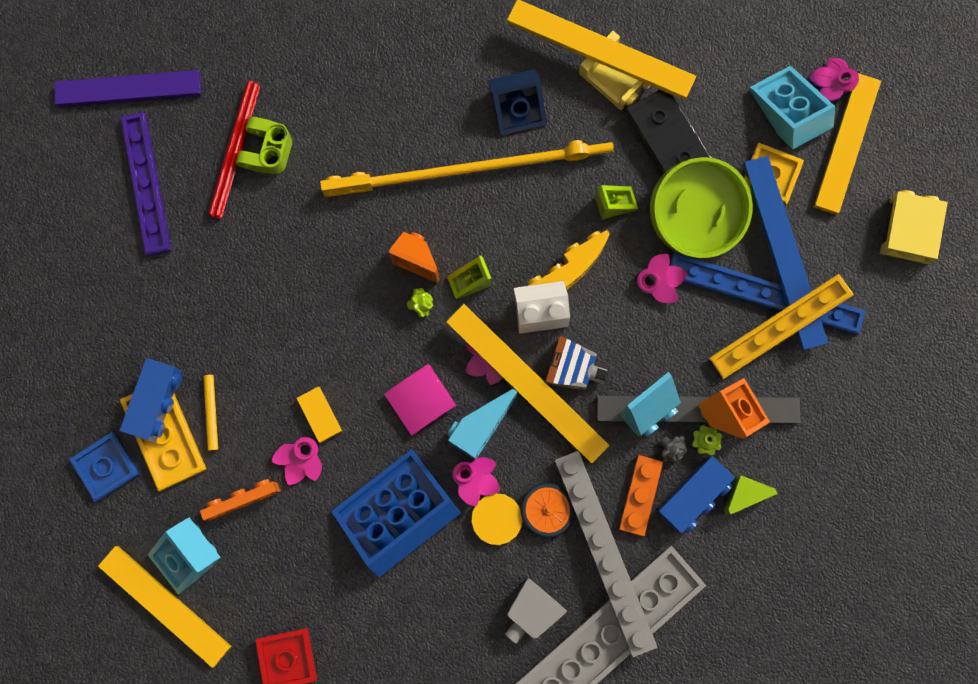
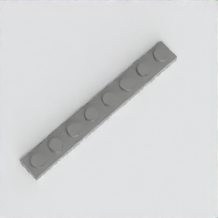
(606, 554)

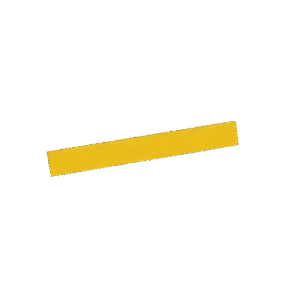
(601, 49)
(527, 383)

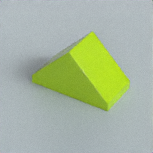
(615, 200)
(470, 278)
(746, 493)

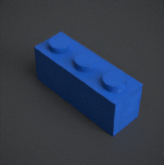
(151, 400)
(696, 495)

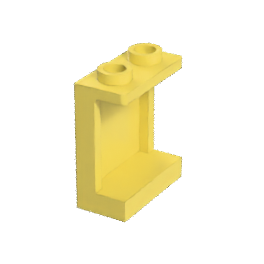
(615, 86)
(915, 227)

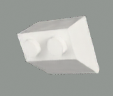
(542, 307)

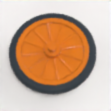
(547, 510)

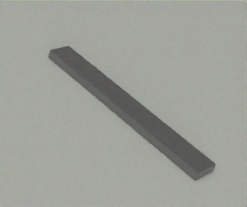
(776, 409)

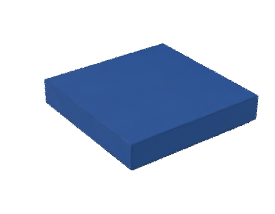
(104, 466)

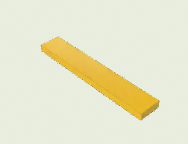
(847, 145)
(781, 326)
(165, 606)

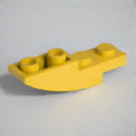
(577, 261)

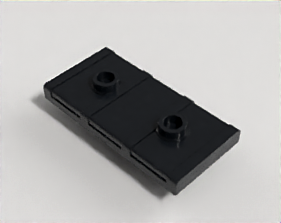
(665, 130)

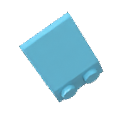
(794, 107)
(651, 406)
(477, 428)

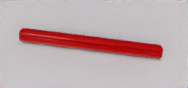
(234, 146)

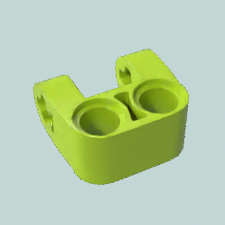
(270, 148)

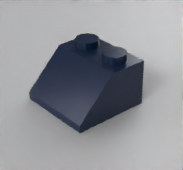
(518, 102)

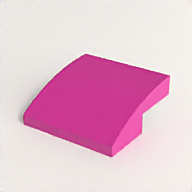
(420, 399)

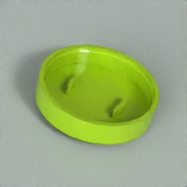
(701, 207)

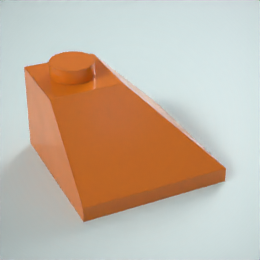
(414, 255)
(734, 410)

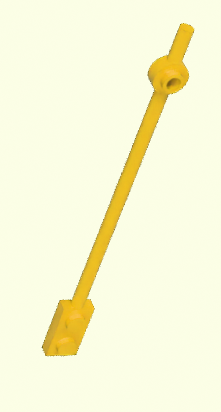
(363, 182)

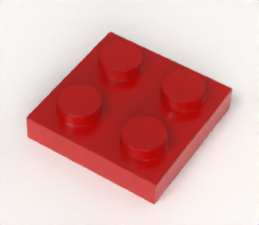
(286, 658)

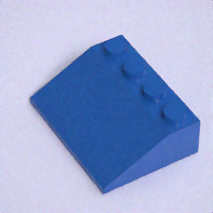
(395, 513)

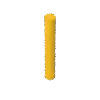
(210, 410)

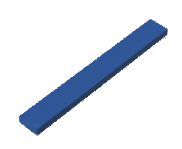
(782, 244)
(758, 291)

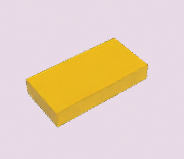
(319, 414)

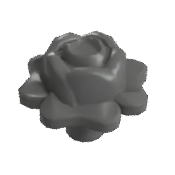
(673, 449)

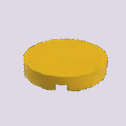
(497, 519)

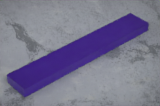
(127, 88)
(145, 184)

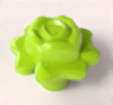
(420, 302)
(707, 440)

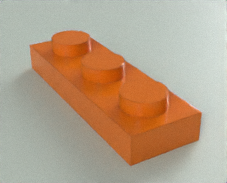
(640, 495)
(239, 499)

